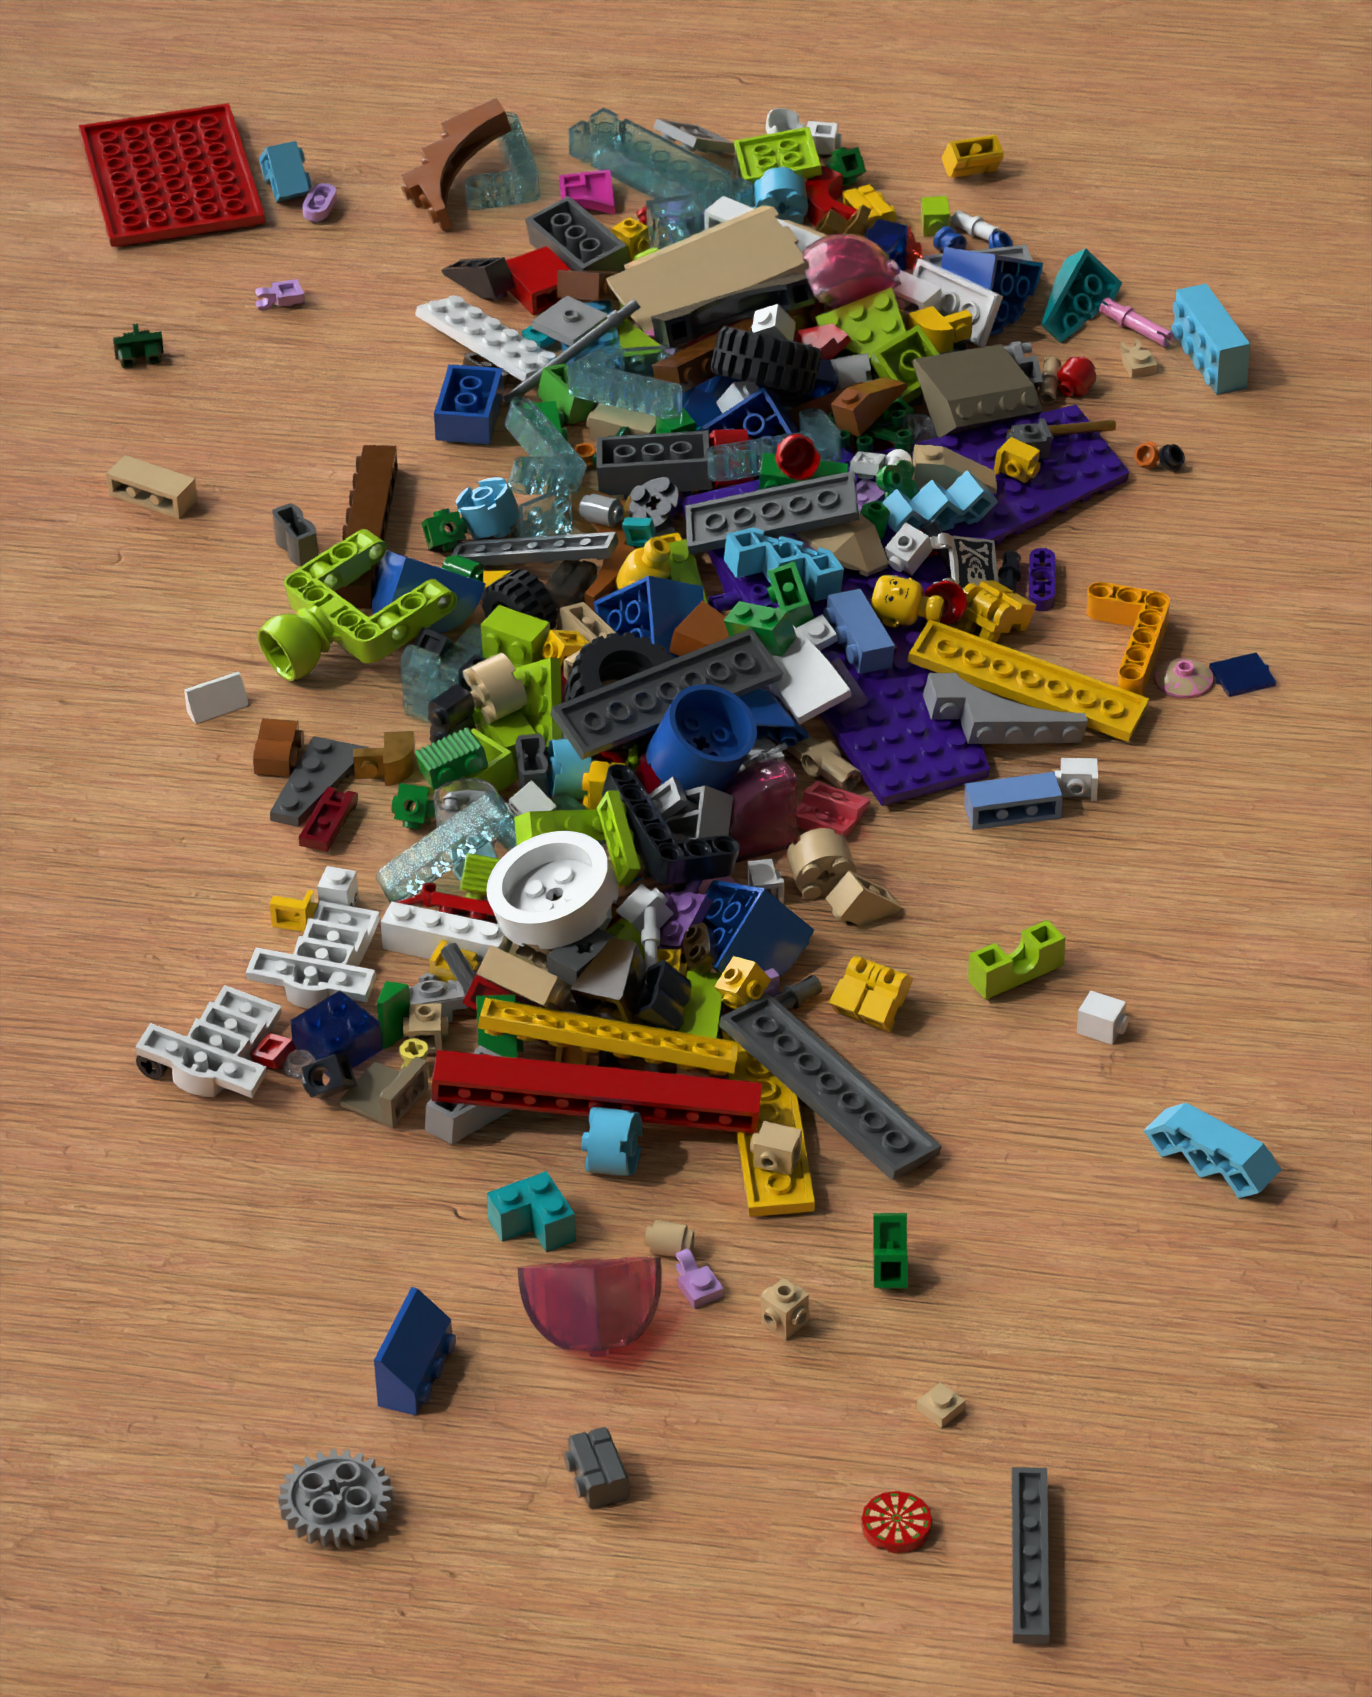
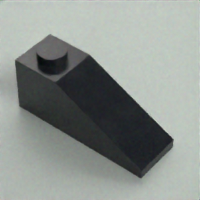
(482, 276)

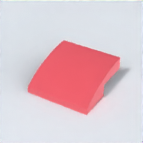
(830, 808)

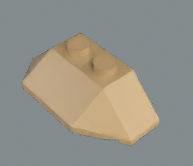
(852, 543)

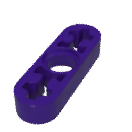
(1048, 572)

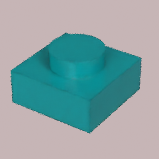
(541, 339)
(638, 530)

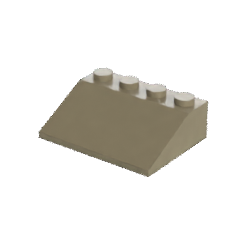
(975, 389)

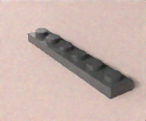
(539, 549)
(1030, 1556)

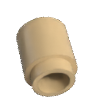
(669, 1238)

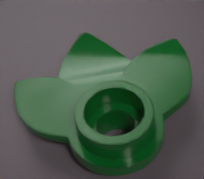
(897, 477)

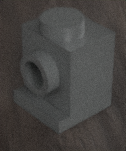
(1035, 435)

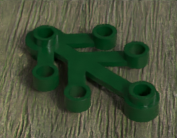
(902, 439)

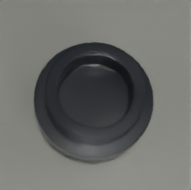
(1171, 457)

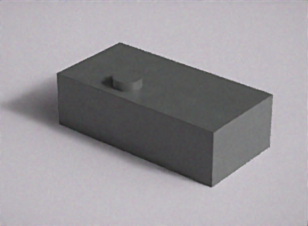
(576, 237)
(636, 459)

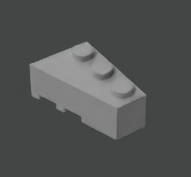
(704, 815)
(456, 1121)

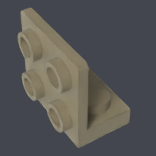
(387, 1093)

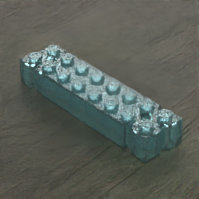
(652, 162)

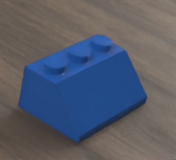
(412, 1354)

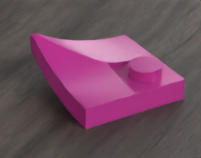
(589, 190)

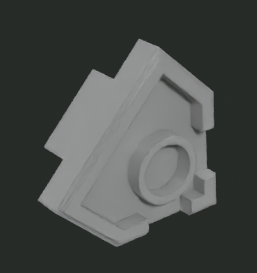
(434, 991)

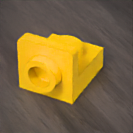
(562, 644)
(292, 913)

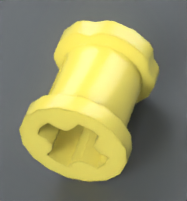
(413, 1048)

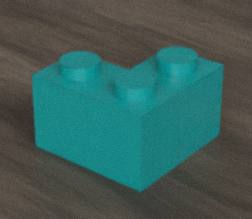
(532, 1206)

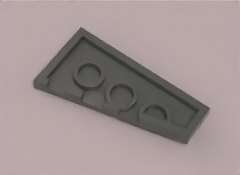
(320, 767)

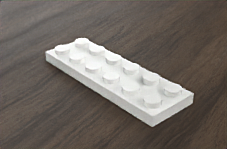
(485, 336)

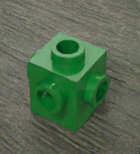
(847, 163)
(437, 536)
(413, 795)

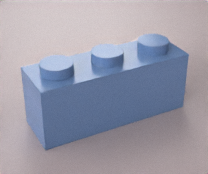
(859, 631)
(1013, 800)

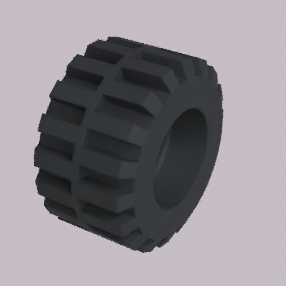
(523, 594)

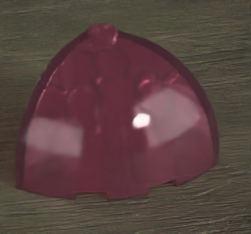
(848, 269)
(763, 809)
(592, 1301)

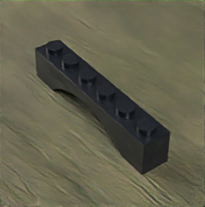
(701, 317)

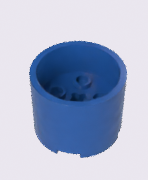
(702, 738)

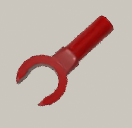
(423, 898)

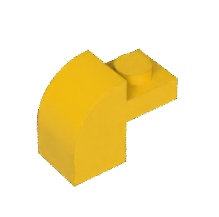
(942, 330)

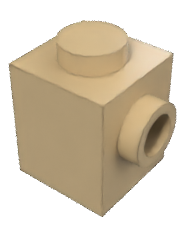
(776, 1147)

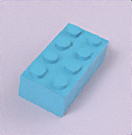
(1211, 339)

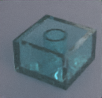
(674, 219)

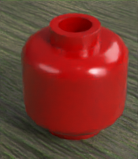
(1076, 376)

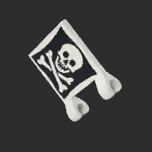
(970, 558)

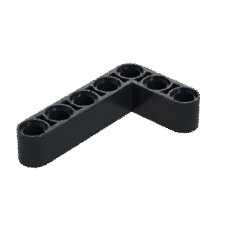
(657, 847)

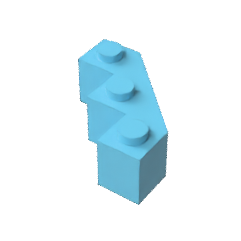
(963, 501)
(753, 552)
(1213, 1148)

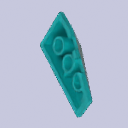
(1078, 294)

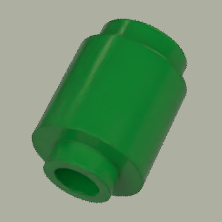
(878, 515)
(464, 567)

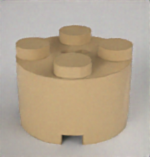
(495, 687)
(819, 861)

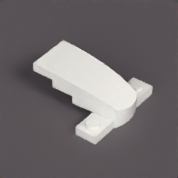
(809, 679)
(323, 958)
(217, 1045)

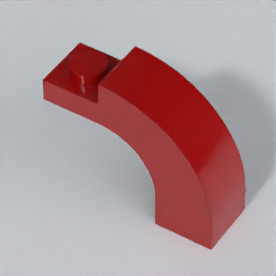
(822, 196)

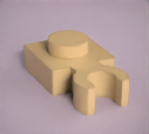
(1138, 361)

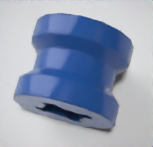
(949, 238)

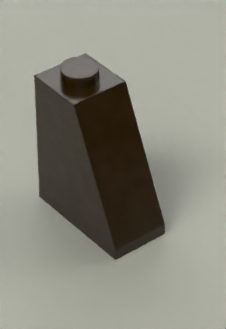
(611, 981)

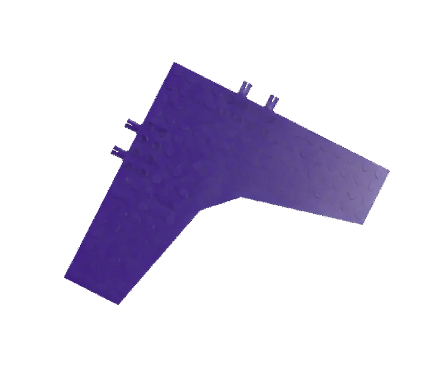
(893, 735)

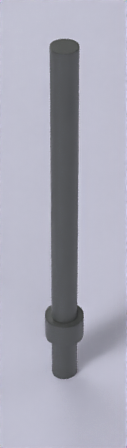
(614, 320)

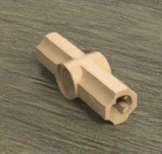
(826, 761)

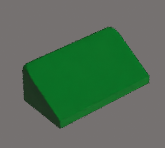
(391, 1008)

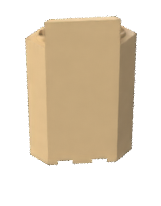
(709, 264)

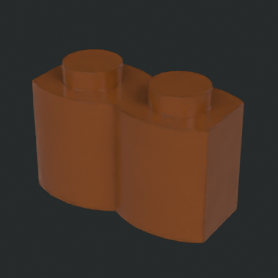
(277, 747)

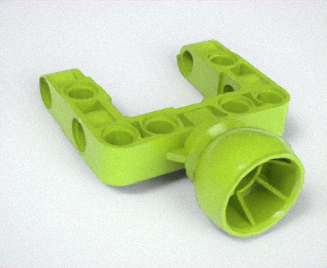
(296, 641)

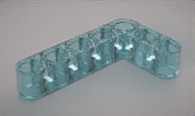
(507, 187)
(604, 380)
(745, 457)
(551, 458)
(428, 676)
(447, 846)

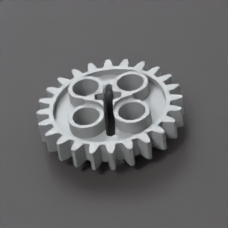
(335, 1498)

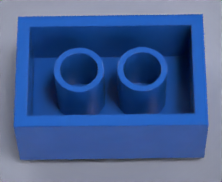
(469, 404)

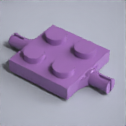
(688, 911)

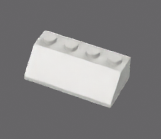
(420, 930)

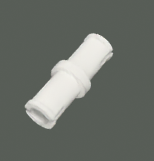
(974, 226)

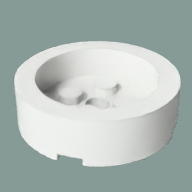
(548, 865)

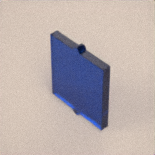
(1242, 674)

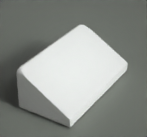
(215, 698)

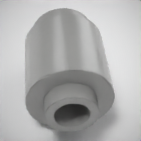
(601, 510)

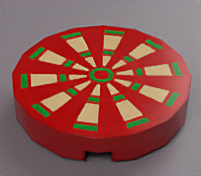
(896, 1521)

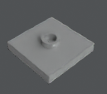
(568, 320)

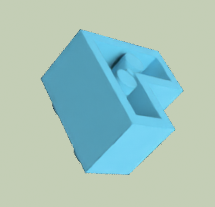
(285, 171)

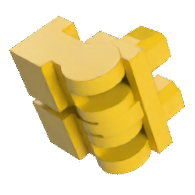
(995, 610)
(871, 993)

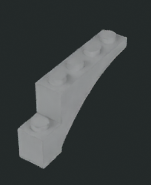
(995, 719)

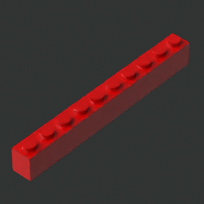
(579, 1087)

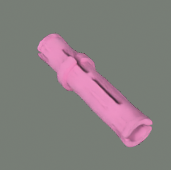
(1128, 318)

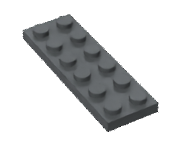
(774, 510)

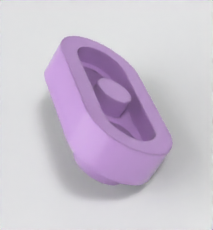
(319, 202)

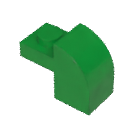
(890, 1250)

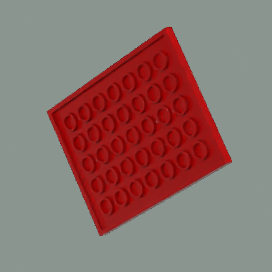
(171, 175)

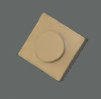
(941, 1405)

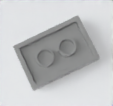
(694, 137)

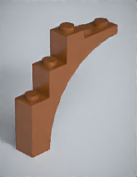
(444, 159)
(606, 579)

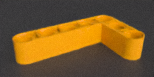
(1137, 608)

